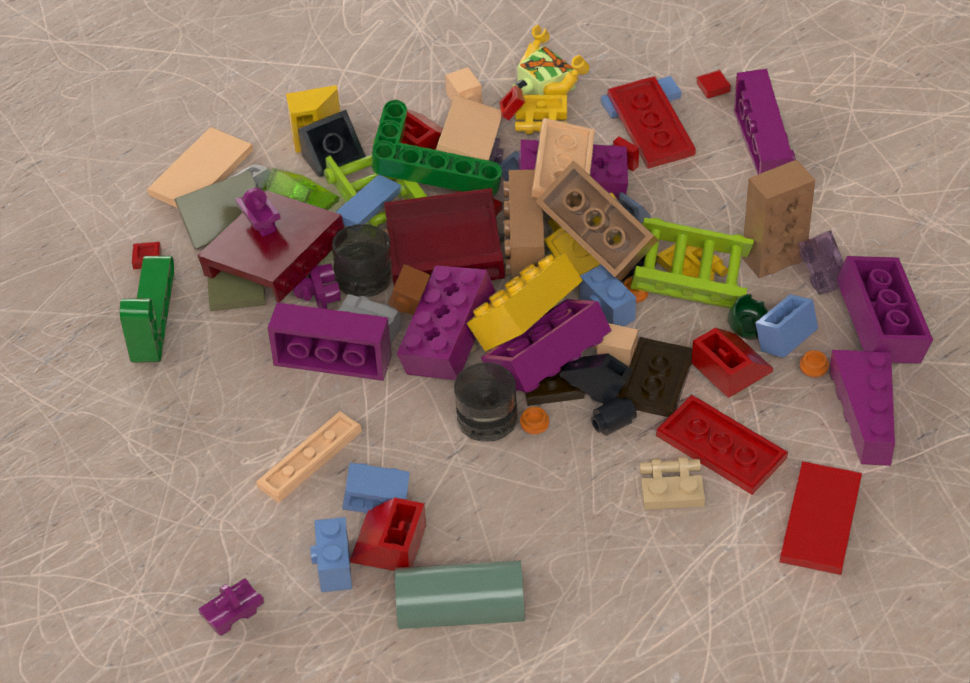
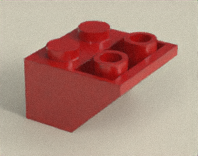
(421, 131)
(728, 361)
(390, 535)

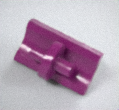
(259, 210)
(314, 286)
(230, 606)

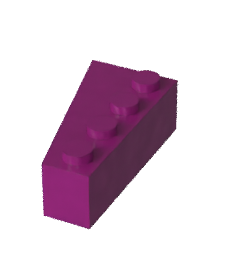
(761, 121)
(866, 395)

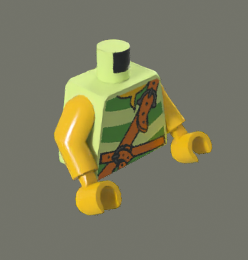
(544, 71)

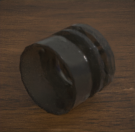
(362, 260)
(486, 402)

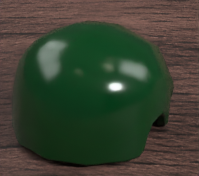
(744, 315)

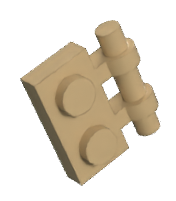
(671, 491)

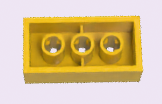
(523, 301)

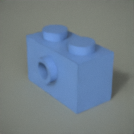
(614, 298)
(786, 325)
(373, 486)
(332, 554)

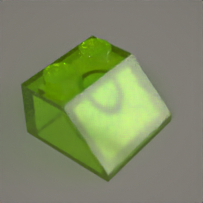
(300, 188)

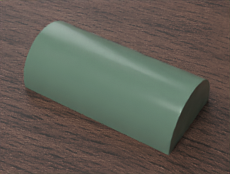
(459, 594)

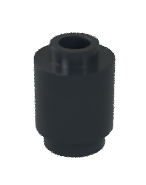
(613, 415)

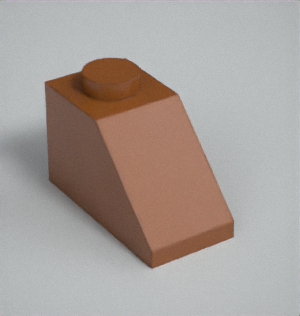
(408, 290)

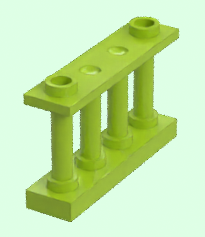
(336, 176)
(690, 288)

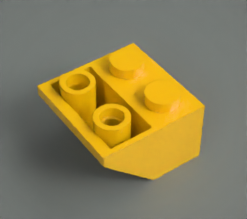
(309, 107)

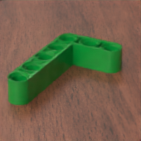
(426, 165)
(146, 316)

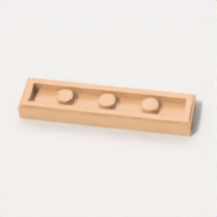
(309, 456)

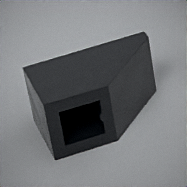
(597, 376)

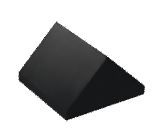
(330, 137)

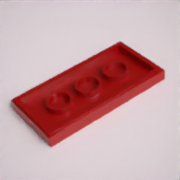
(651, 122)
(722, 444)
(821, 518)

